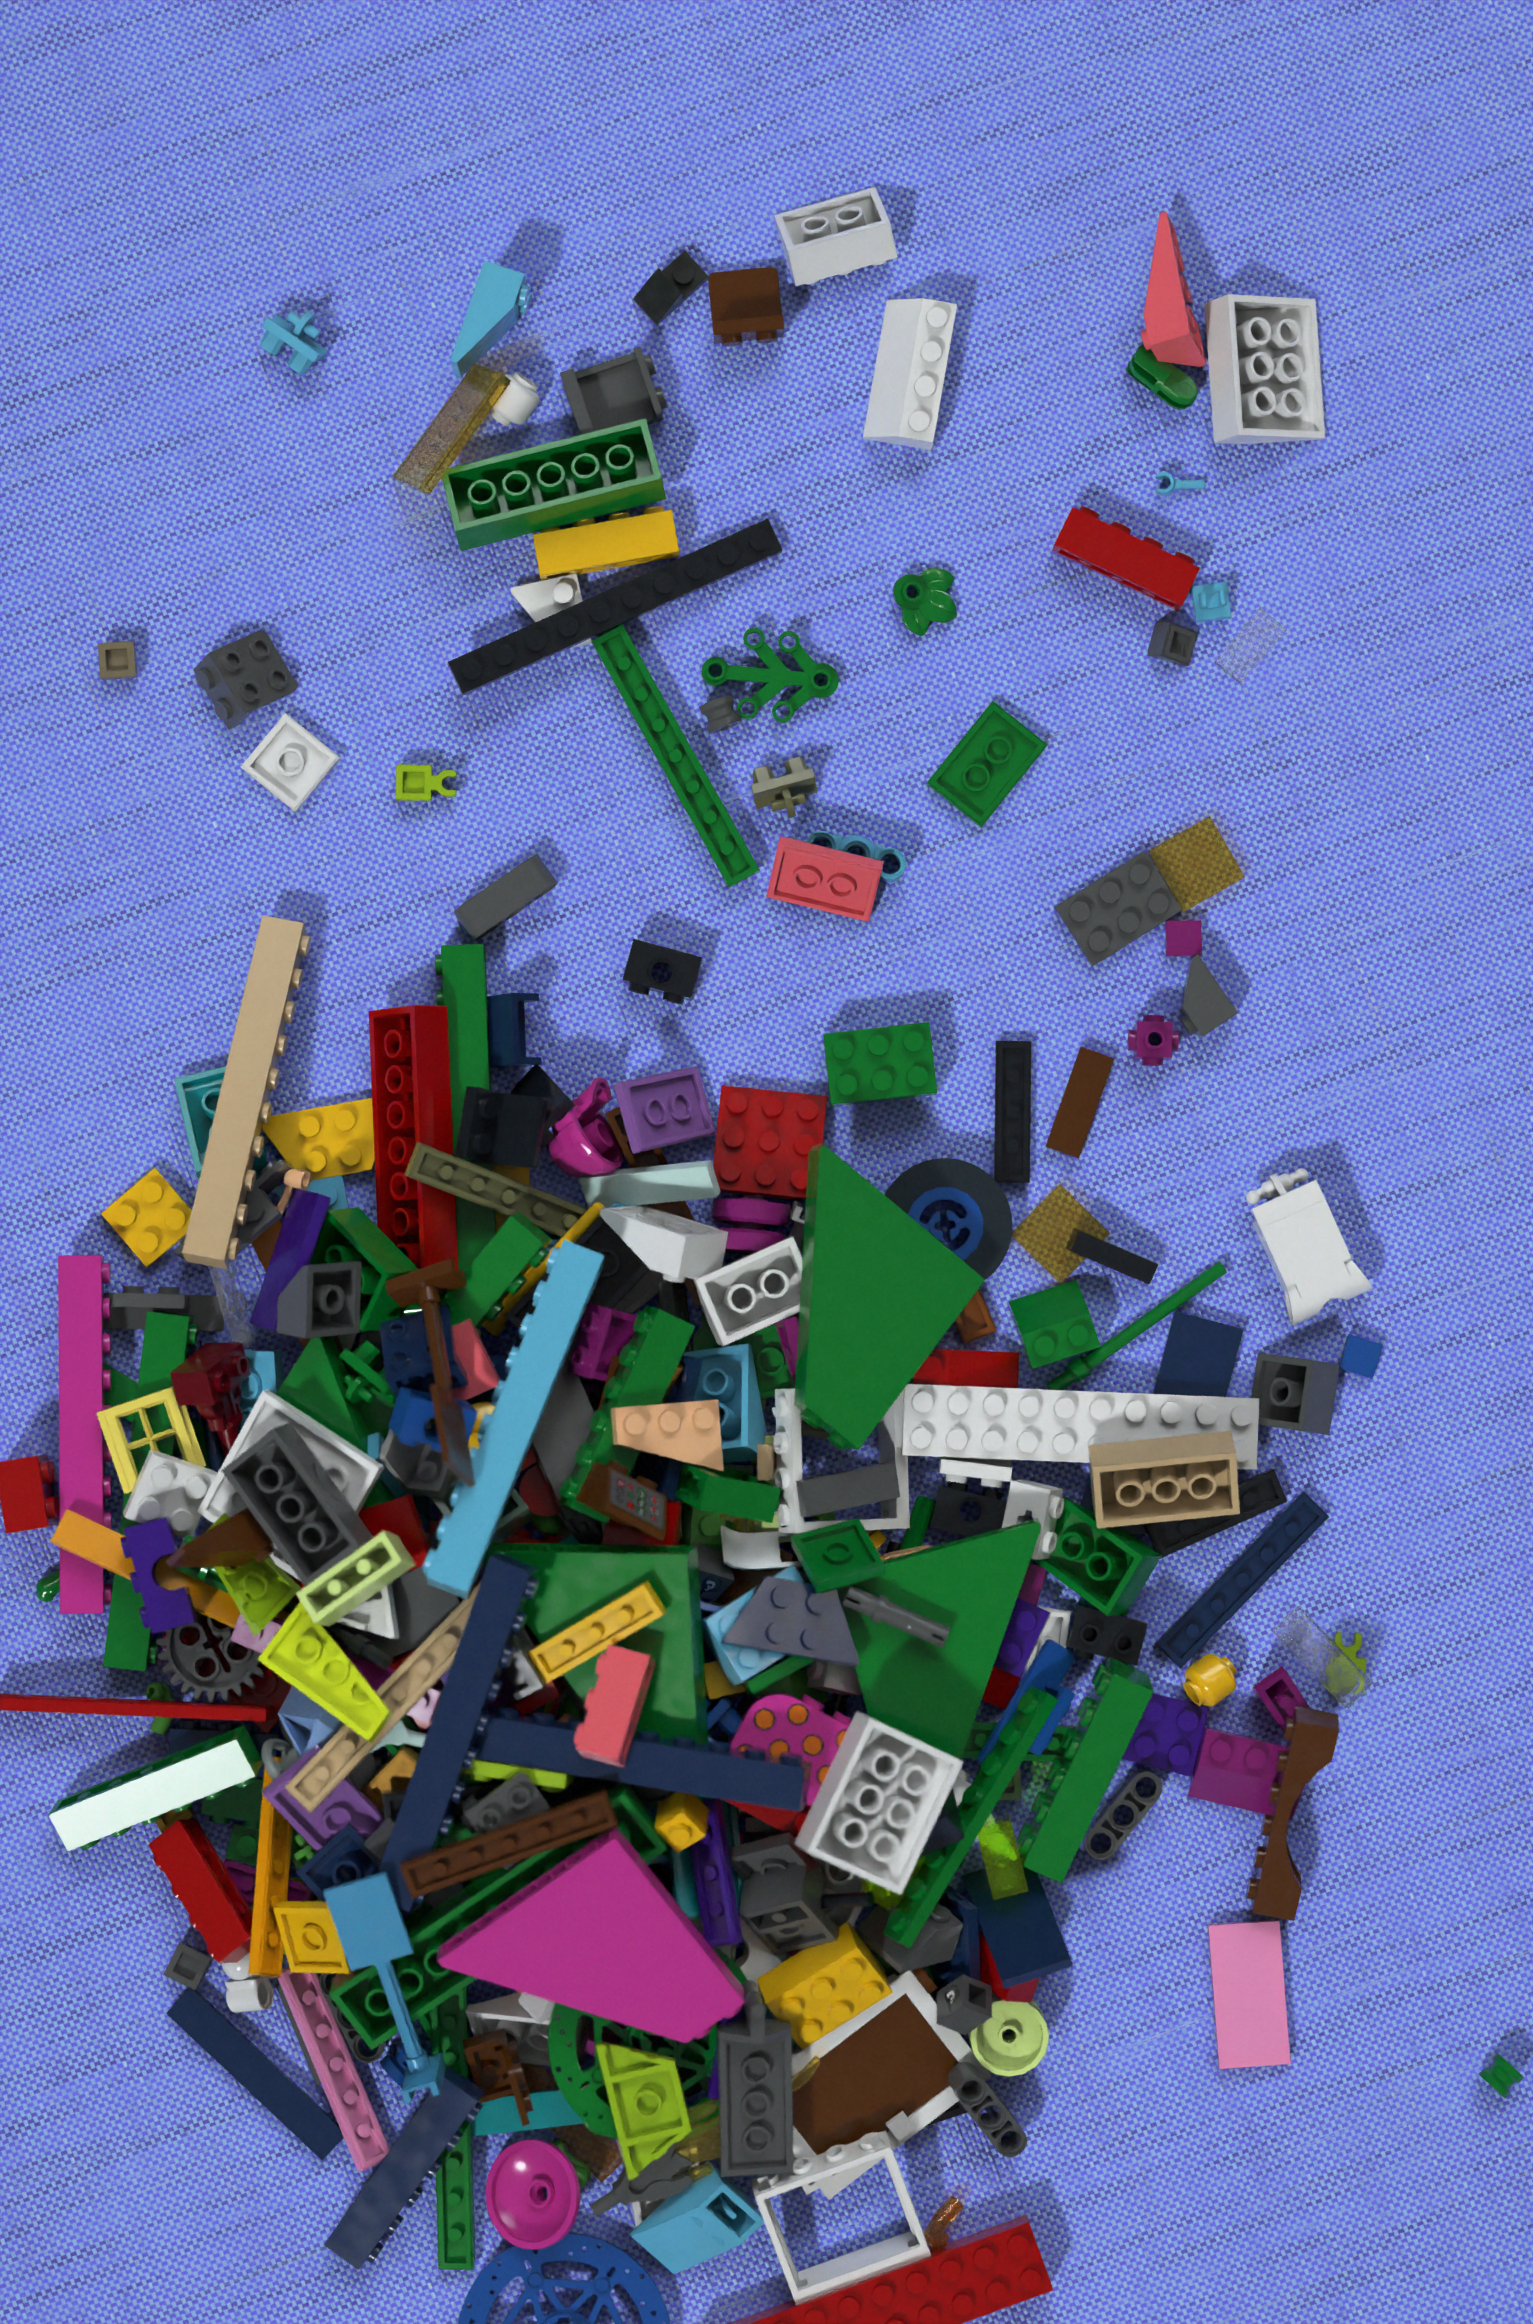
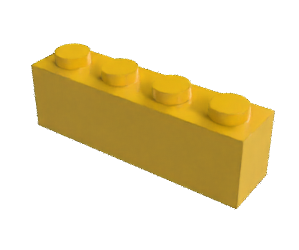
(606, 544)

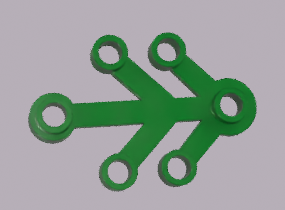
(776, 676)

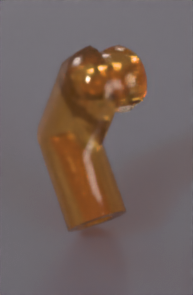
(941, 2219)

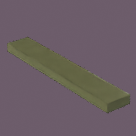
(492, 1189)

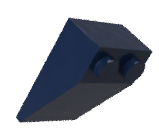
(340, 1862)

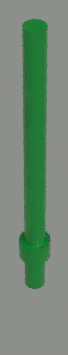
(1080, 1368)

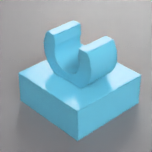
(1210, 602)

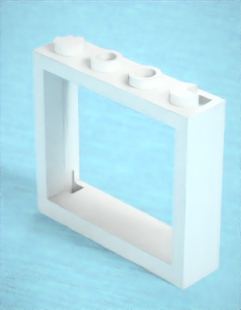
(788, 1446)
(858, 2264)

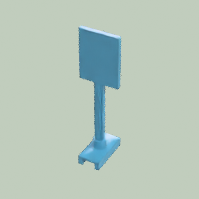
(374, 1935)

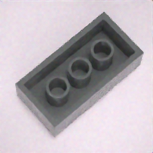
(297, 1503)

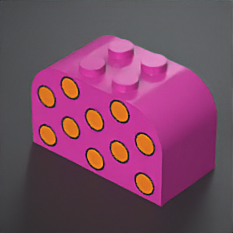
(793, 1726)

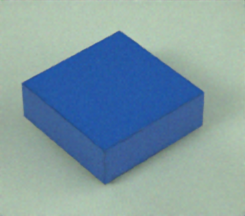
(1360, 1356)

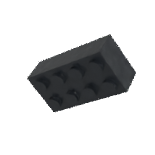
(619, 1274)

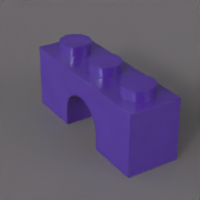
(147, 1546)

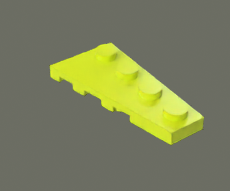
(321, 1670)

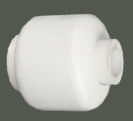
(516, 401)

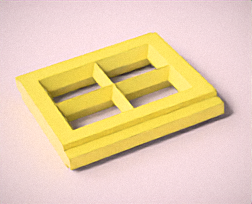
(120, 1448)

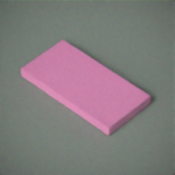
(1249, 1994)

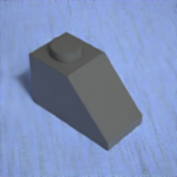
(1203, 1001)

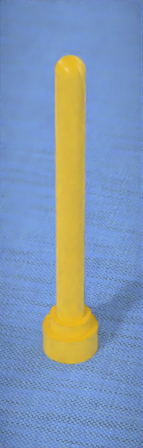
(499, 1324)

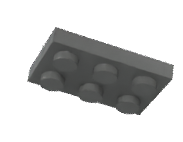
(1118, 908)

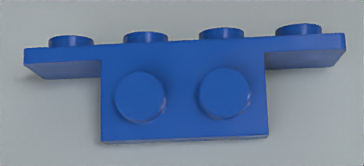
(1046, 1675)

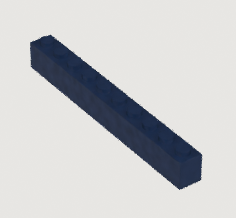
(460, 1717)
(651, 1761)

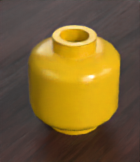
(1210, 1680)

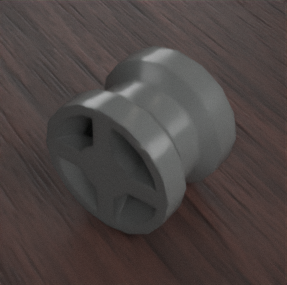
(720, 714)

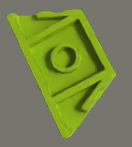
(644, 2103)

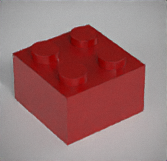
(28, 1493)

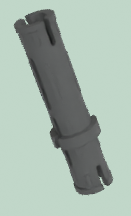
(892, 1614)

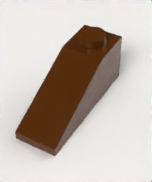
(226, 1544)

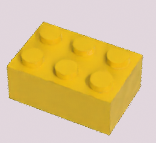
(825, 1986)

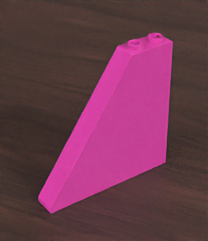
(603, 1942)

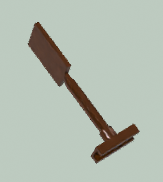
(425, 1287)

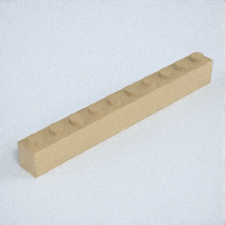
(245, 1093)

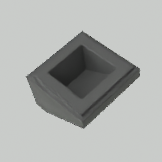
(1172, 643)

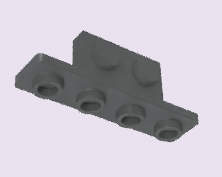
(261, 1210)
(131, 1308)

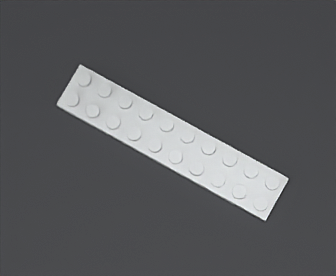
(1062, 1422)

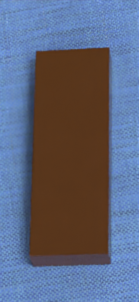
(1079, 1102)

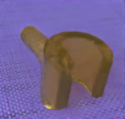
(740, 1524)

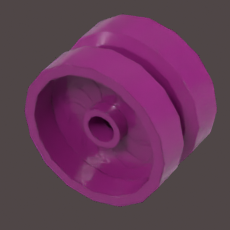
(749, 1223)

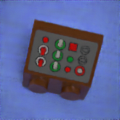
(625, 1499)

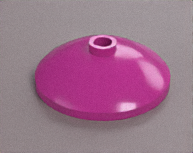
(517, 2194)

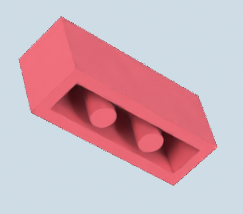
(614, 1705)

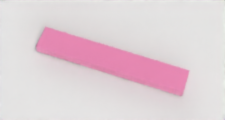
(335, 2068)

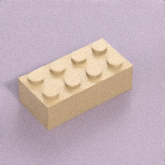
(1164, 1479)

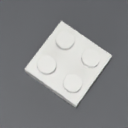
(169, 1490)

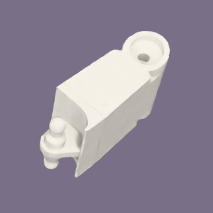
(1304, 1245)

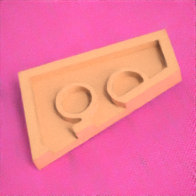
(672, 1430)

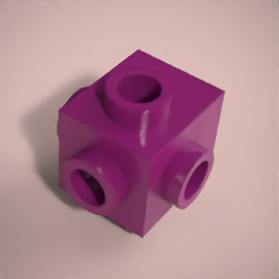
(1141, 1047)

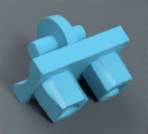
(281, 332)

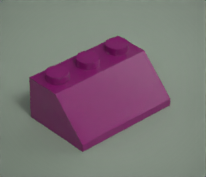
(1235, 1771)

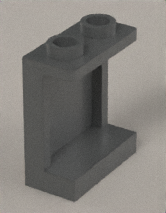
(614, 393)

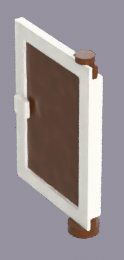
(878, 2076)

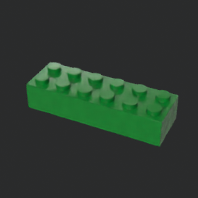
(553, 484)
(1085, 1769)

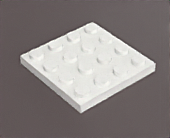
(344, 1463)

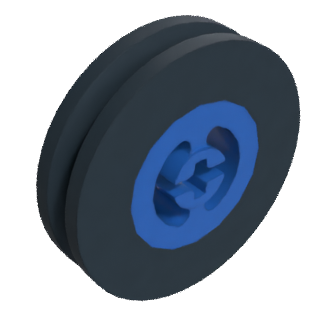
(977, 1194)

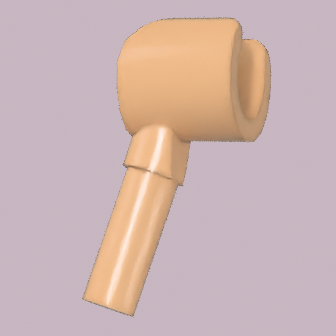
(293, 1179)

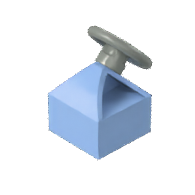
(305, 1725)

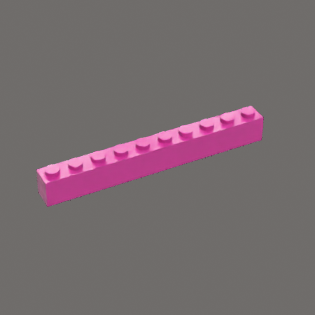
(80, 1433)

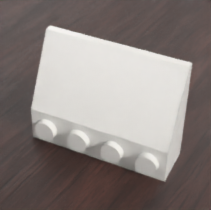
(1264, 369)
(878, 1803)

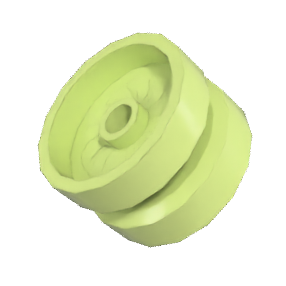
(1014, 2052)

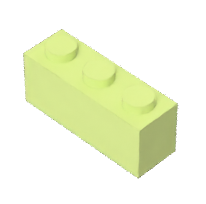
(355, 1579)

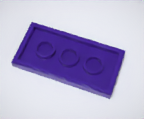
(291, 1252)

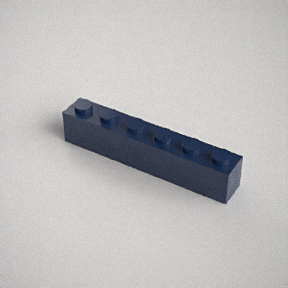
(403, 2169)

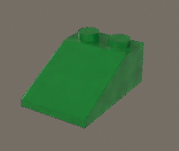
(1101, 1563)

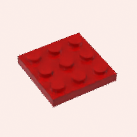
(766, 1141)

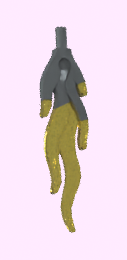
(700, 2145)

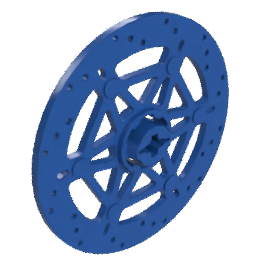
(601, 2257)

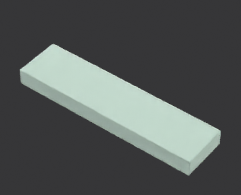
(652, 1184)

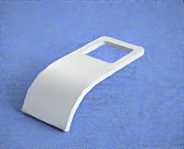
(753, 1550)

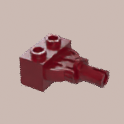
(213, 1383)

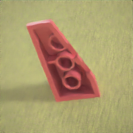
(1167, 318)

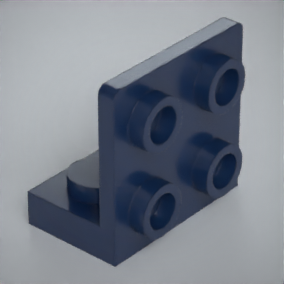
(408, 1352)

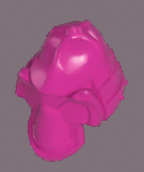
(584, 1137)

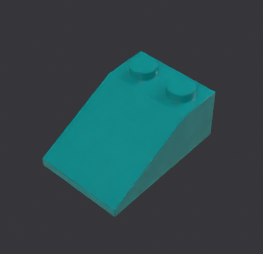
(198, 1102)

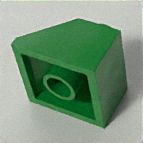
(1054, 1324)

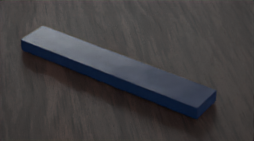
(1241, 1580)
(256, 2072)

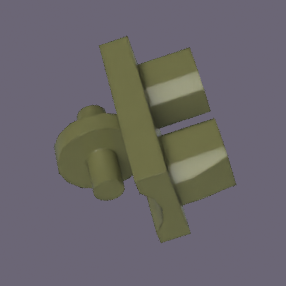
(785, 790)

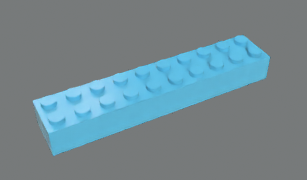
(515, 1419)

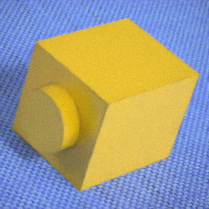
(681, 1820)

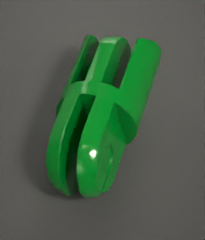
(1162, 379)

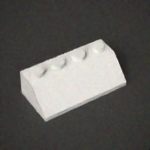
(910, 372)

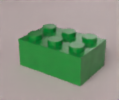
(879, 1064)
(353, 1237)

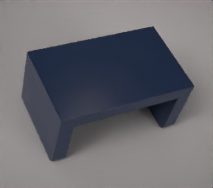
(507, 1030)

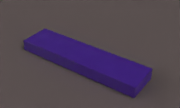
(715, 1881)

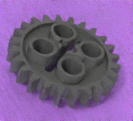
(187, 1660)

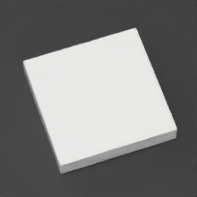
(290, 762)

